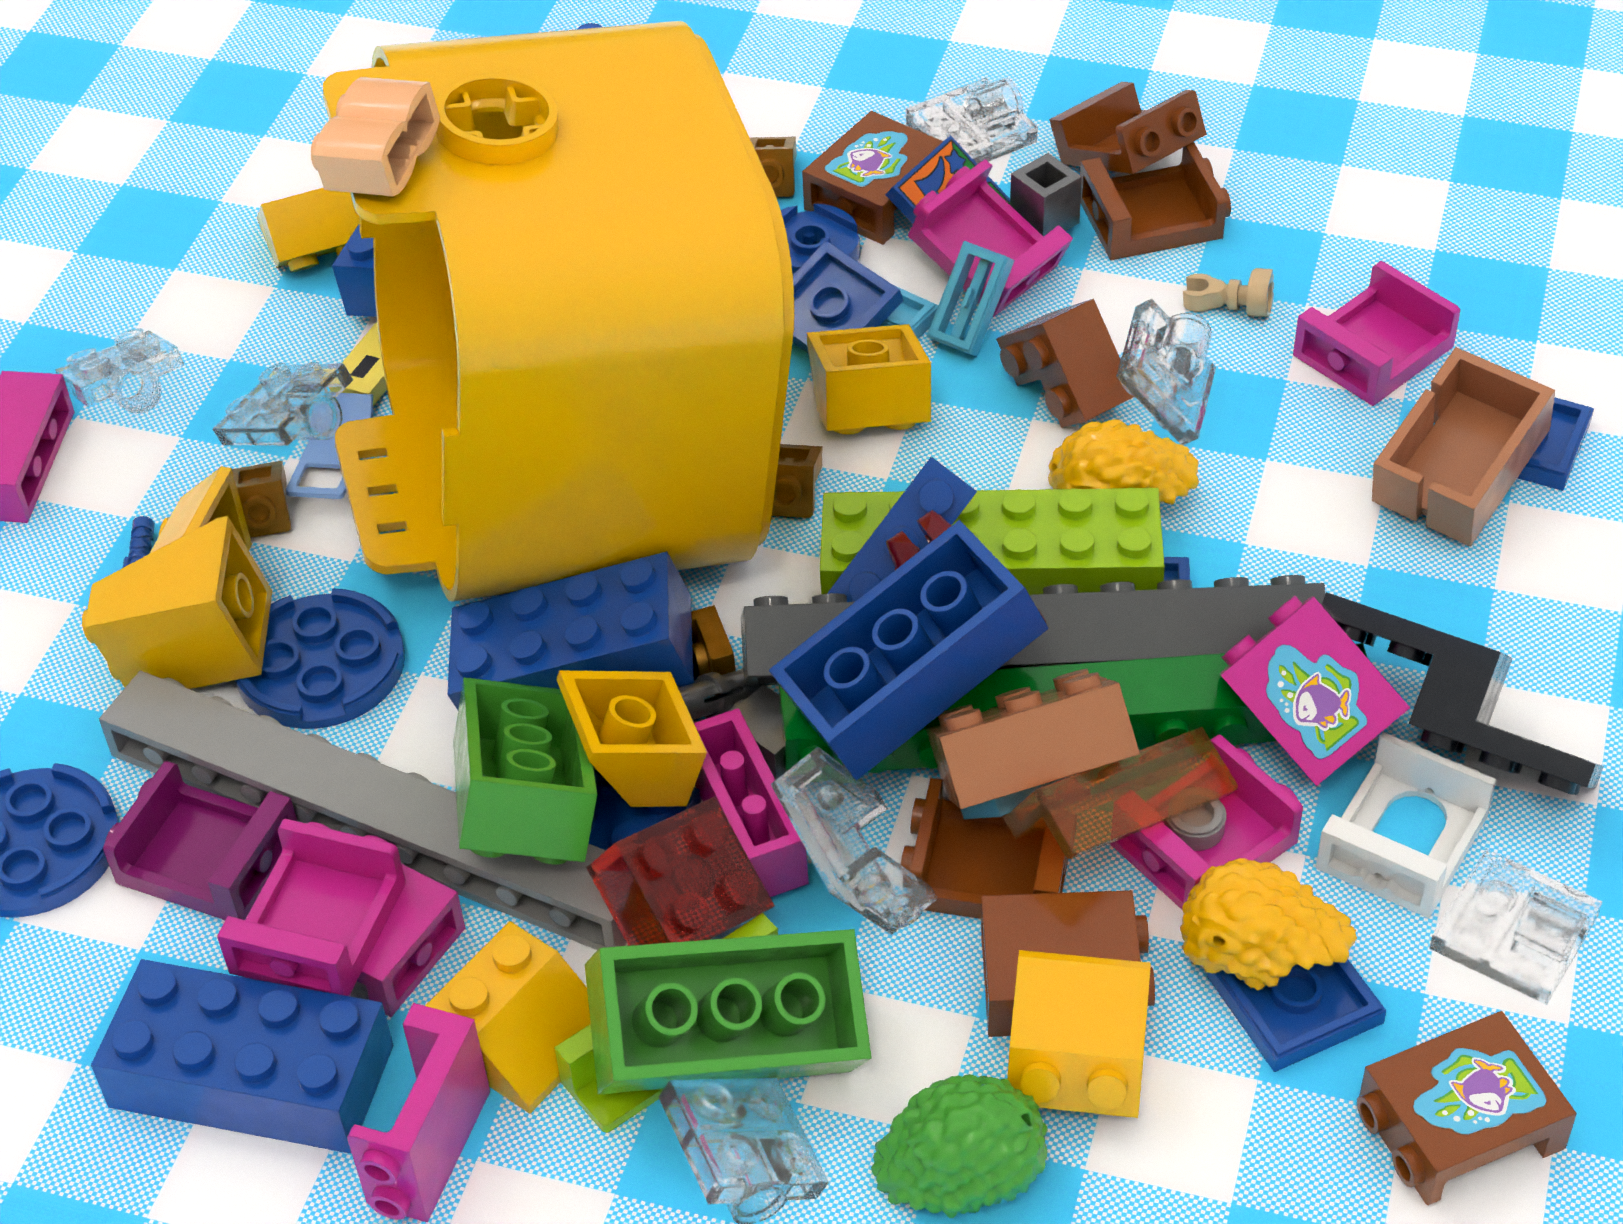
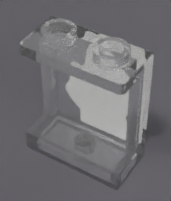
(828, 814)

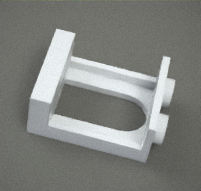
(1389, 868)

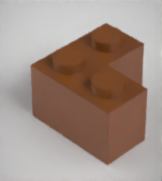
(1071, 358)

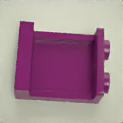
(196, 845)

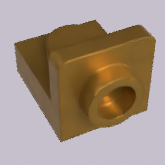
(778, 161)
(796, 480)
(263, 498)
(710, 643)

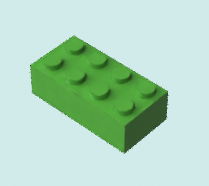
(521, 774)
(726, 1010)

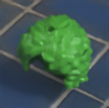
(962, 1146)

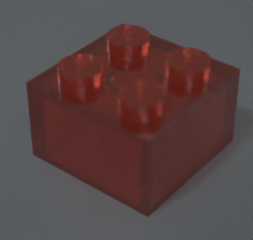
(680, 880)

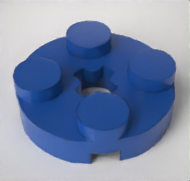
(820, 225)

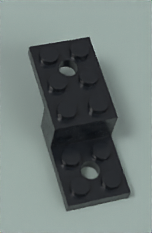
(1461, 695)

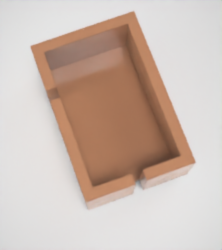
(1474, 452)
(1031, 738)

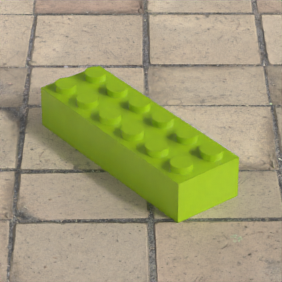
(1035, 534)

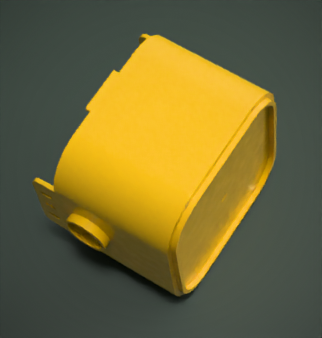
(571, 315)

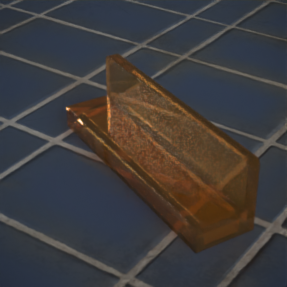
(1126, 795)

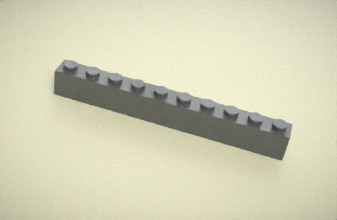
(1082, 626)

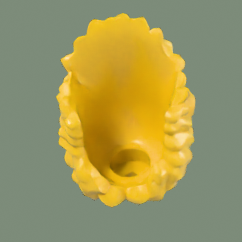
(1123, 457)
(1261, 924)

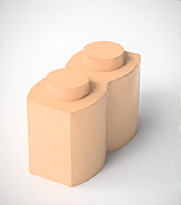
(375, 136)

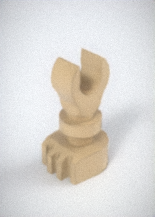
(1209, 293)

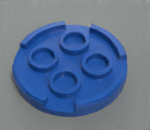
(325, 660)
(50, 837)

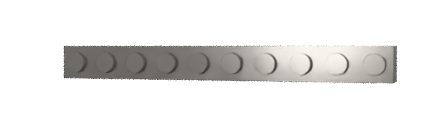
(351, 793)

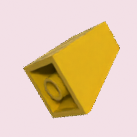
(184, 611)

